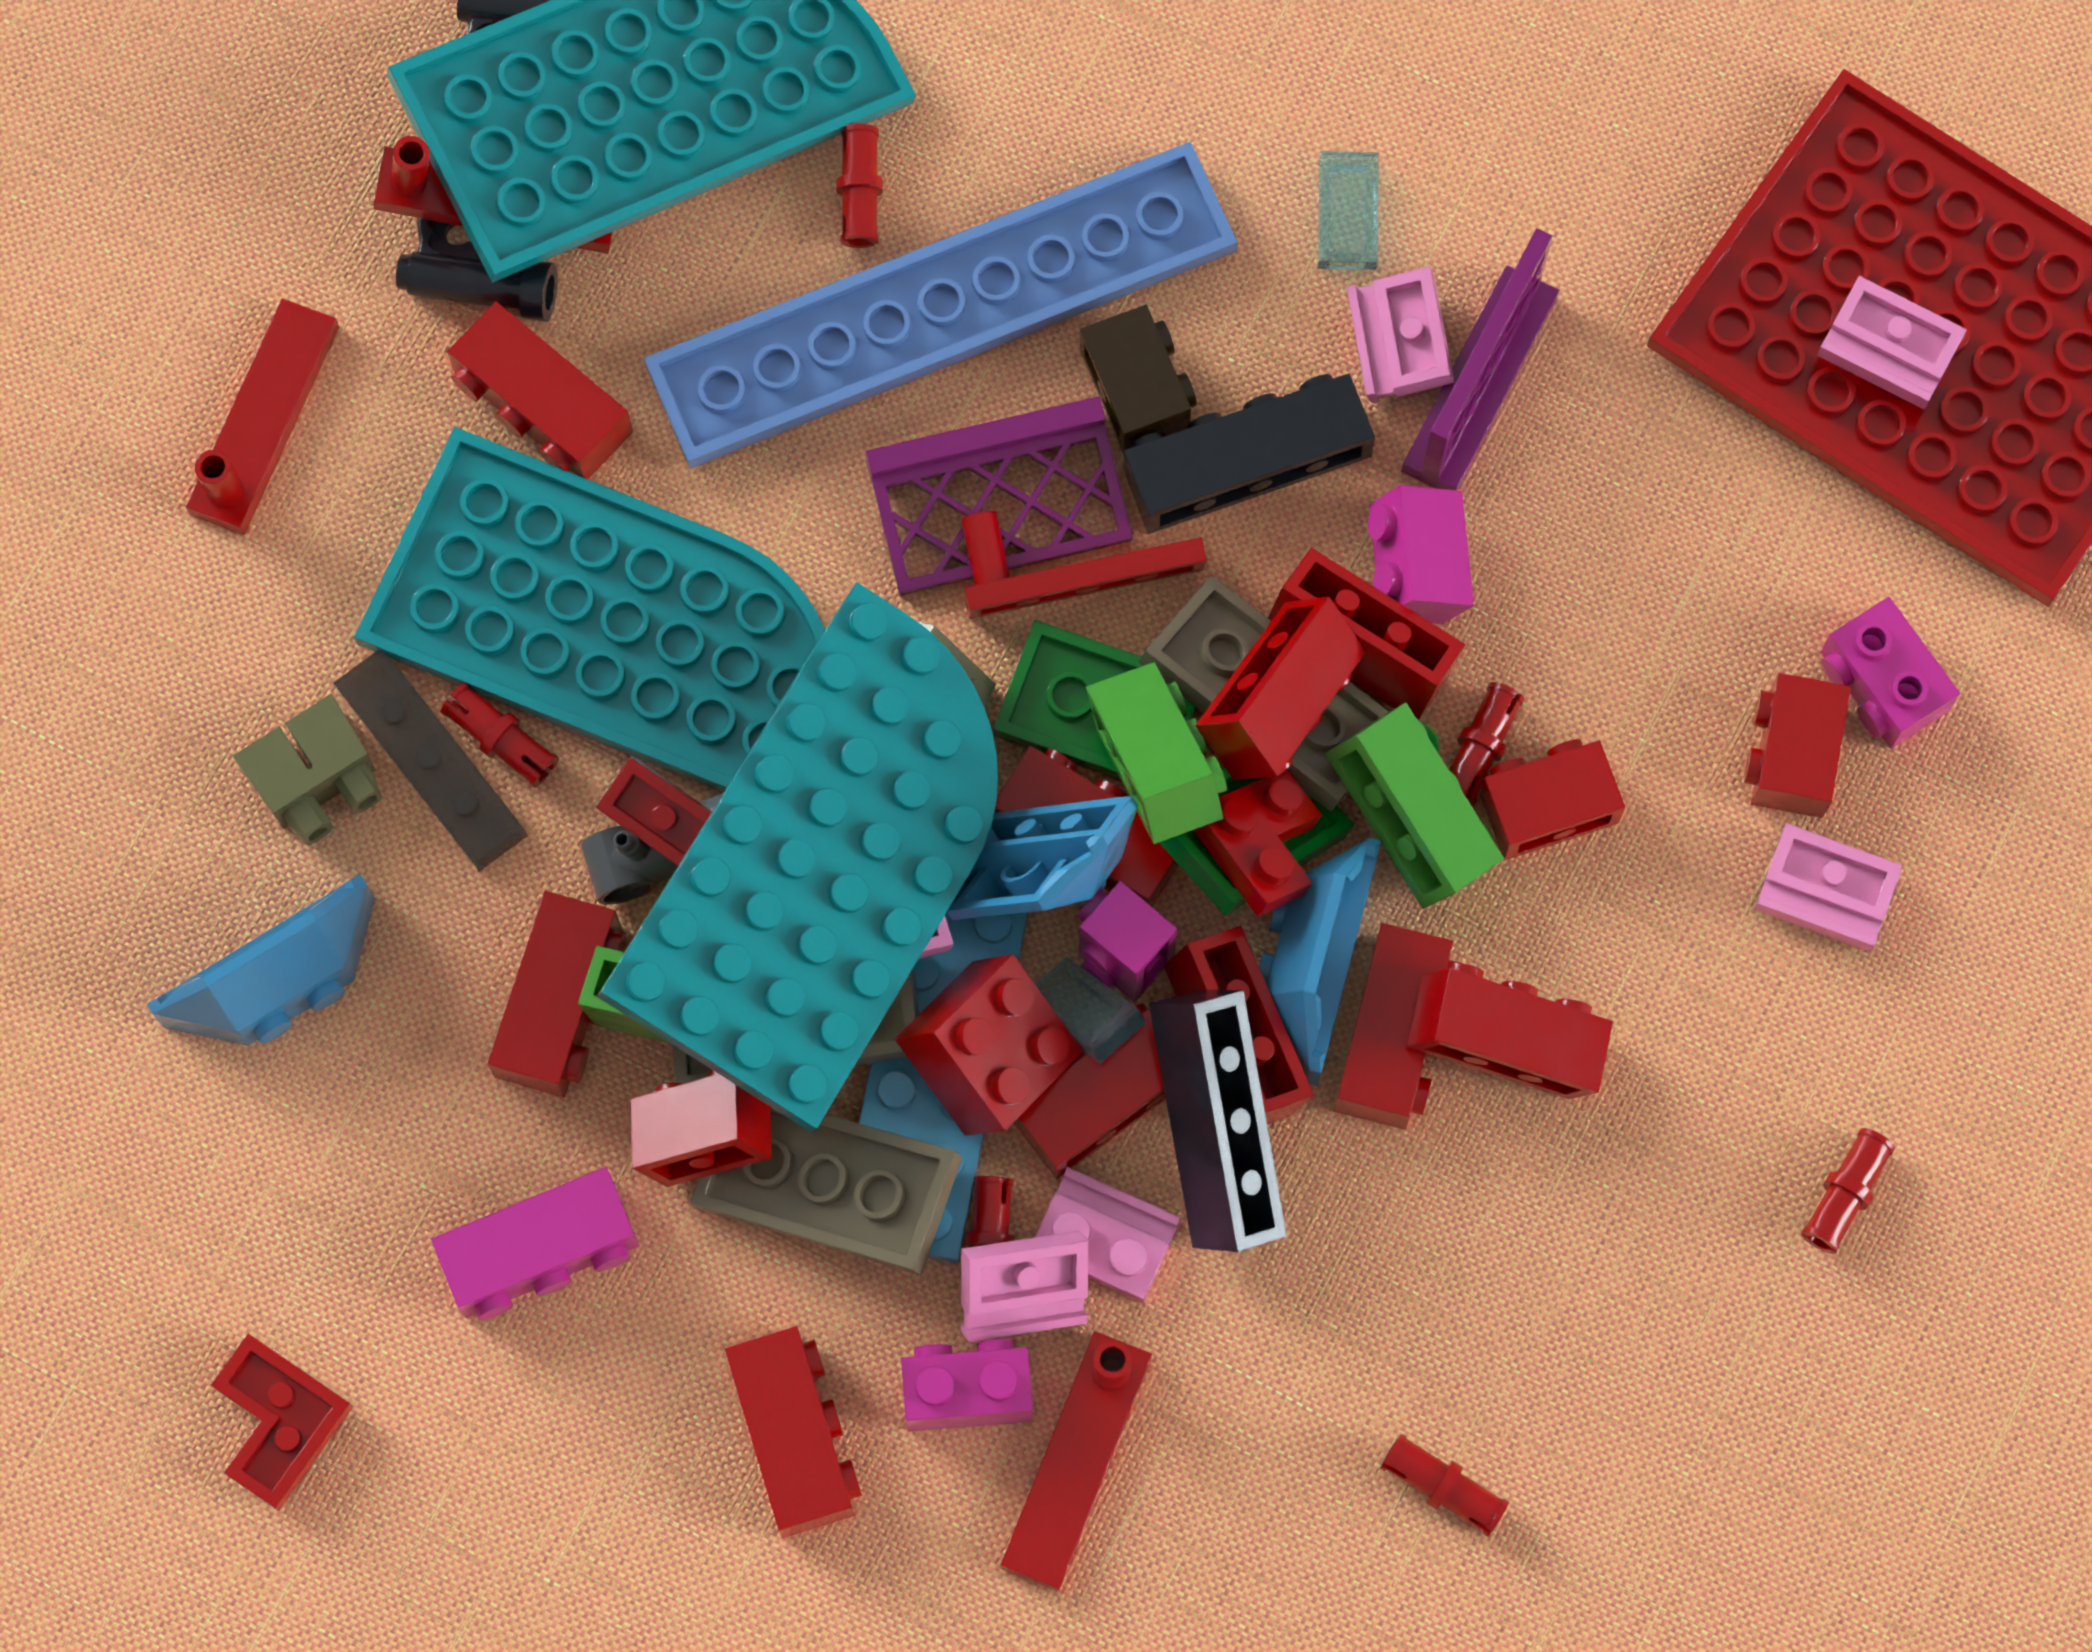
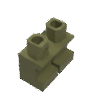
(297, 792)

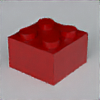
(989, 1045)

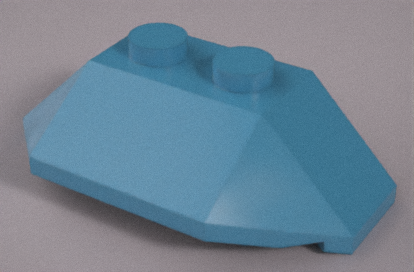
(1046, 857)
(1317, 950)
(276, 974)

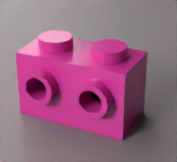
(1422, 551)
(1889, 673)
(1124, 940)
(967, 1387)

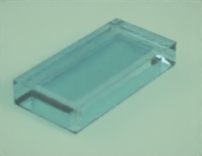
(1348, 210)
(1090, 1009)

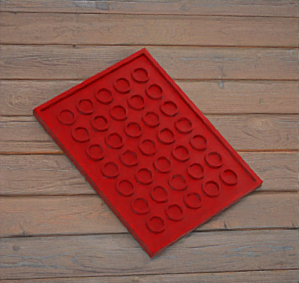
(1893, 199)

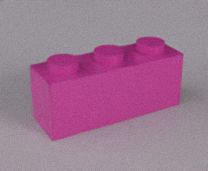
(536, 1245)

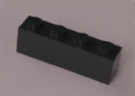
(1248, 451)
(1218, 1120)

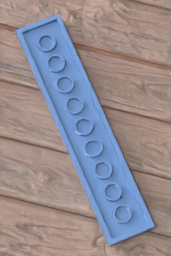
(940, 305)

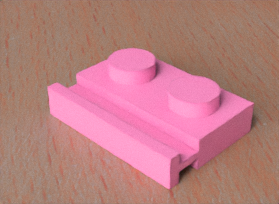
(1400, 335)
(1891, 342)
(1828, 887)
(1123, 1232)
(1024, 1285)

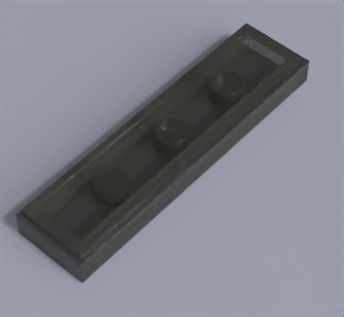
(430, 759)

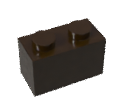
(1136, 376)

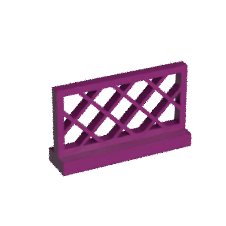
(1484, 371)
(987, 445)

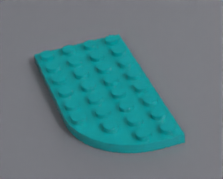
(632, 106)
(591, 611)
(820, 866)

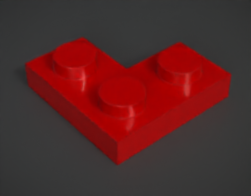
(1251, 838)
(294, 1414)

